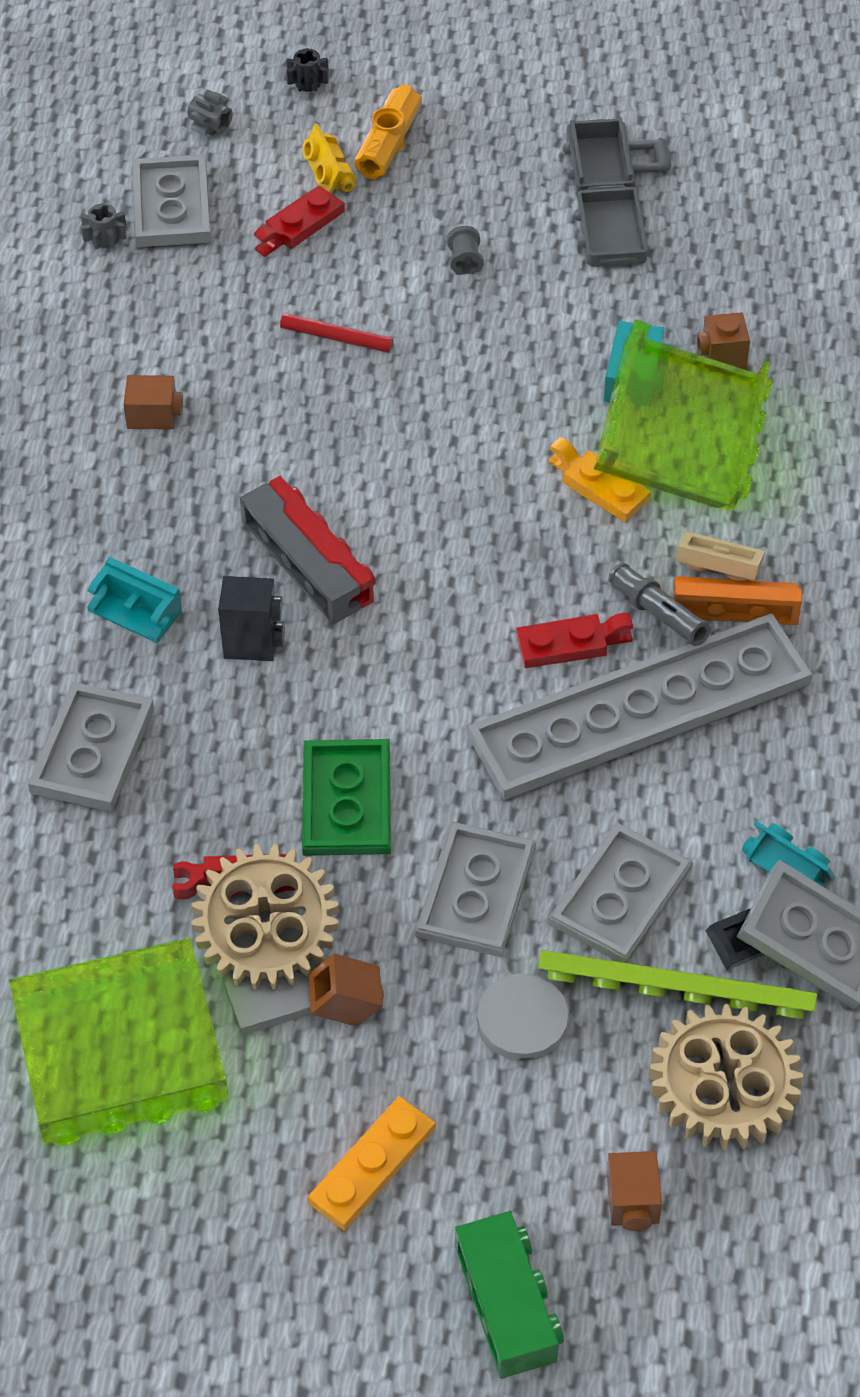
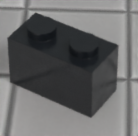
(250, 618)

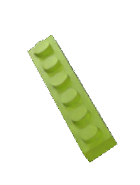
(697, 987)

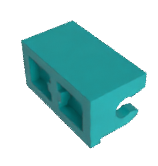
(134, 600)

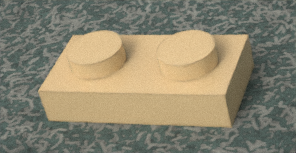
(709, 553)

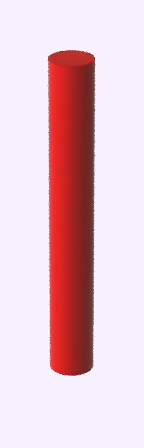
(336, 332)

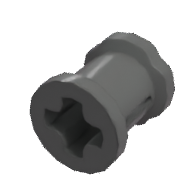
(464, 245)

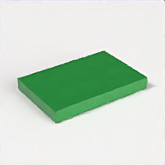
(346, 797)

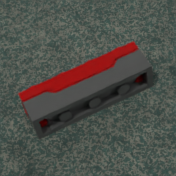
(308, 549)

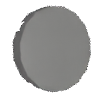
(522, 1016)

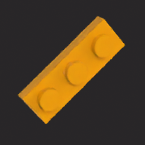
(371, 1163)

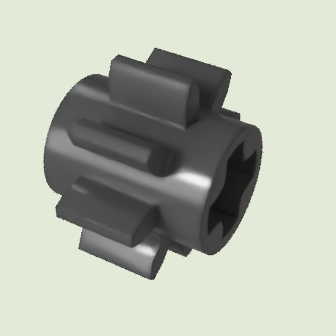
(210, 113)
(103, 226)

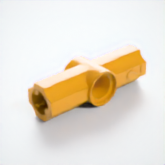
(388, 131)

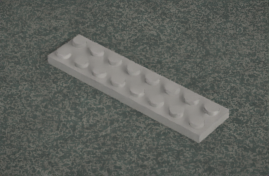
(638, 706)

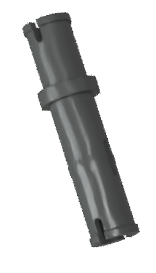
(647, 595)

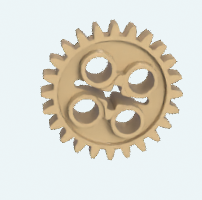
(261, 878)
(766, 1069)

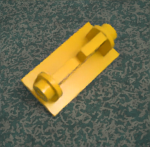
(328, 161)

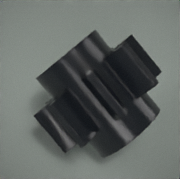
(307, 70)

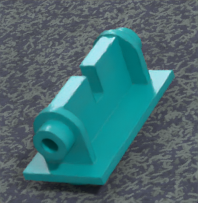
(776, 845)

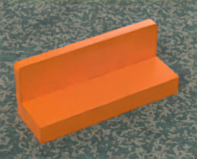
(739, 600)

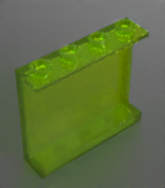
(683, 422)
(118, 1042)

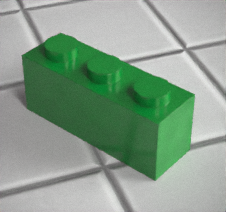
(508, 1294)

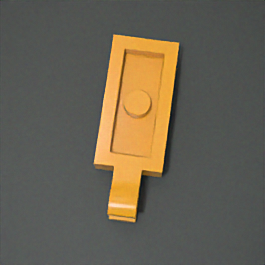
(609, 492)

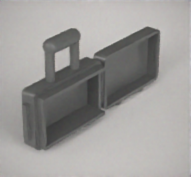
(607, 191)

